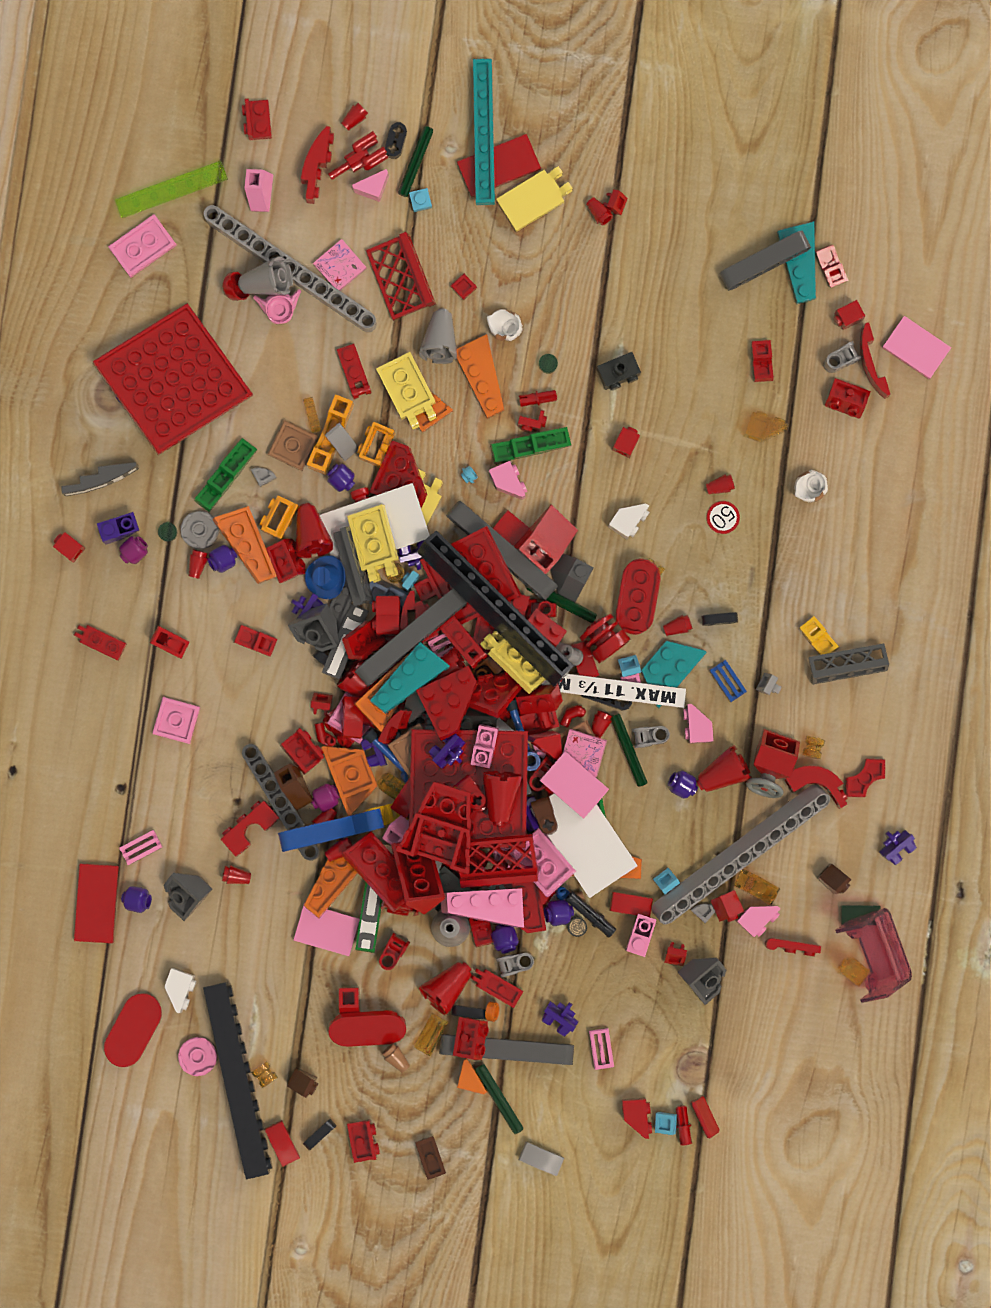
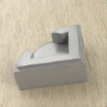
(263, 475)
(703, 911)

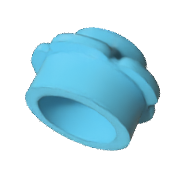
(469, 474)

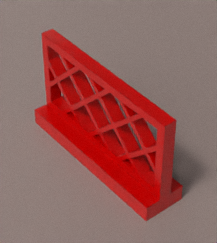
(416, 271)
(502, 874)

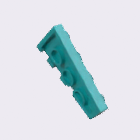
(802, 268)
(412, 674)

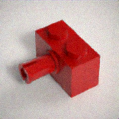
(540, 701)

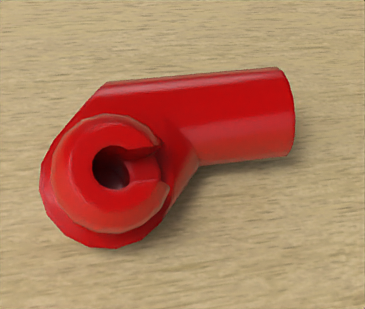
(572, 712)
(324, 737)

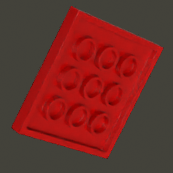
(486, 558)

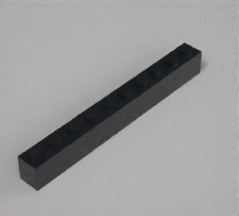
(494, 608)
(236, 1080)

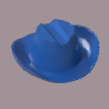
(325, 577)

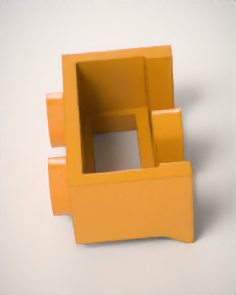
(370, 434)
(285, 521)

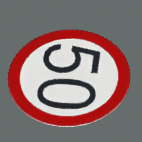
(723, 517)

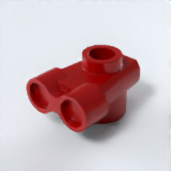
(541, 606)

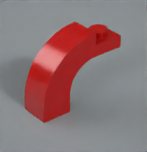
(819, 776)

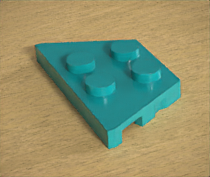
(671, 664)

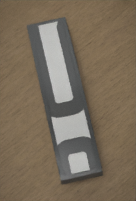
(106, 476)
(338, 656)

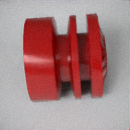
(604, 638)

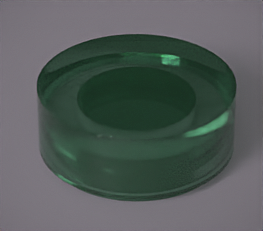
(548, 363)
(167, 532)

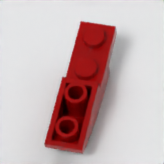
(315, 159)

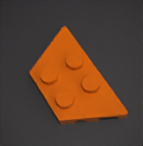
(351, 775)

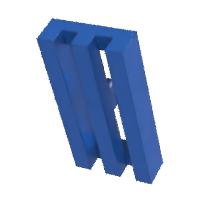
(733, 675)

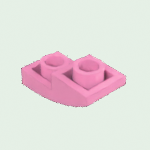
(484, 746)

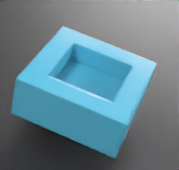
(420, 200)
(409, 580)
(629, 665)
(666, 881)
(665, 1123)

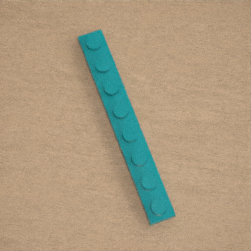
(483, 132)

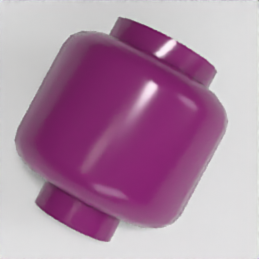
(133, 550)
(325, 797)

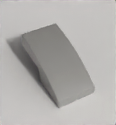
(341, 442)
(541, 1158)

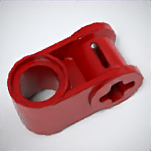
(539, 773)
(467, 784)
(393, 950)

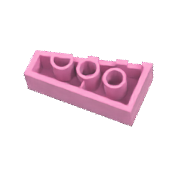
(493, 906)

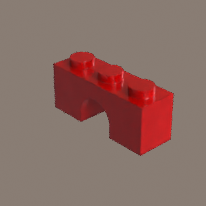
(236, 838)

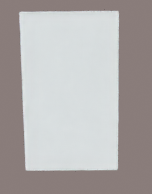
(402, 512)
(589, 846)

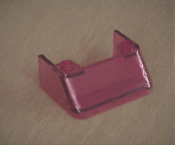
(882, 952)

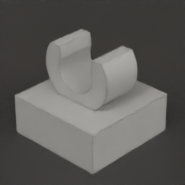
(768, 684)

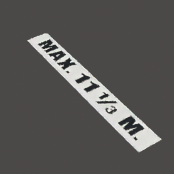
(622, 690)

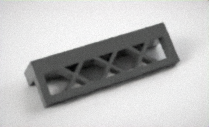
(356, 579)
(853, 669)

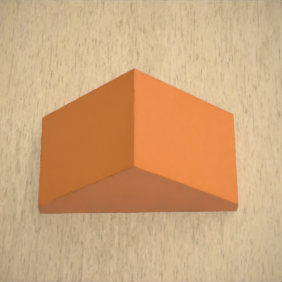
(469, 1079)

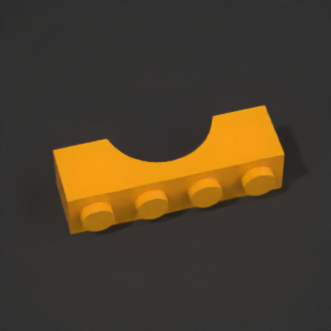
(323, 451)

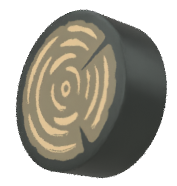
(577, 927)

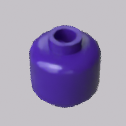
(340, 477)
(222, 558)
(682, 784)
(136, 899)
(558, 912)
(504, 938)

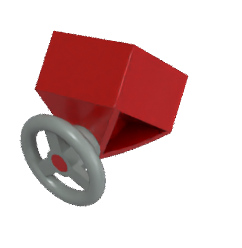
(774, 760)

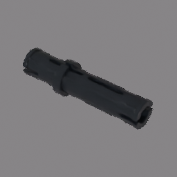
(597, 920)

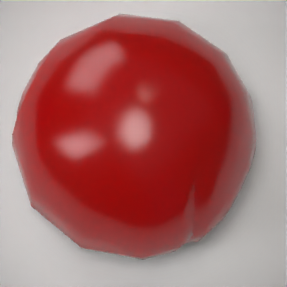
(231, 287)

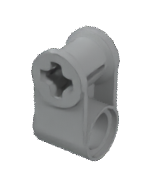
(844, 356)
(574, 655)
(649, 736)
(513, 964)

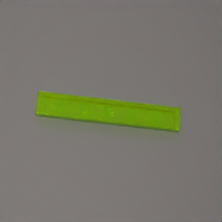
(171, 189)

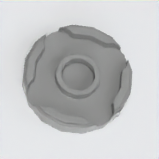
(199, 530)

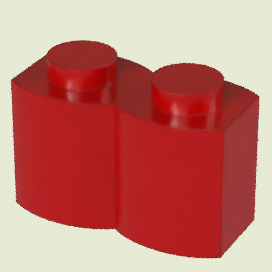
(387, 615)

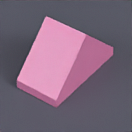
(372, 186)

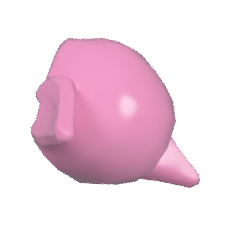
(279, 307)

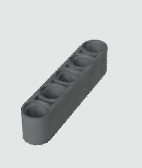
(765, 260)

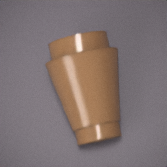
(395, 1057)

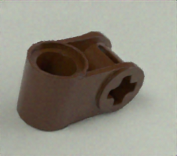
(544, 812)

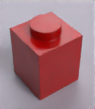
(849, 315)
(626, 441)
(68, 546)
(727, 906)

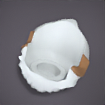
(505, 325)
(810, 486)

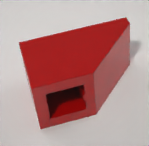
(349, 999)
(635, 1115)

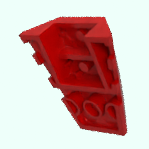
(441, 828)

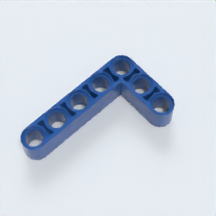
(331, 830)

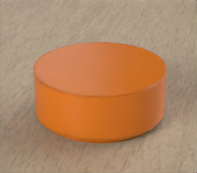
(492, 1011)

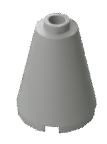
(268, 278)
(439, 339)
(450, 939)

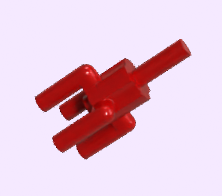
(360, 157)

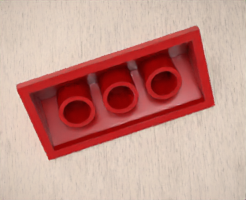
(418, 880)

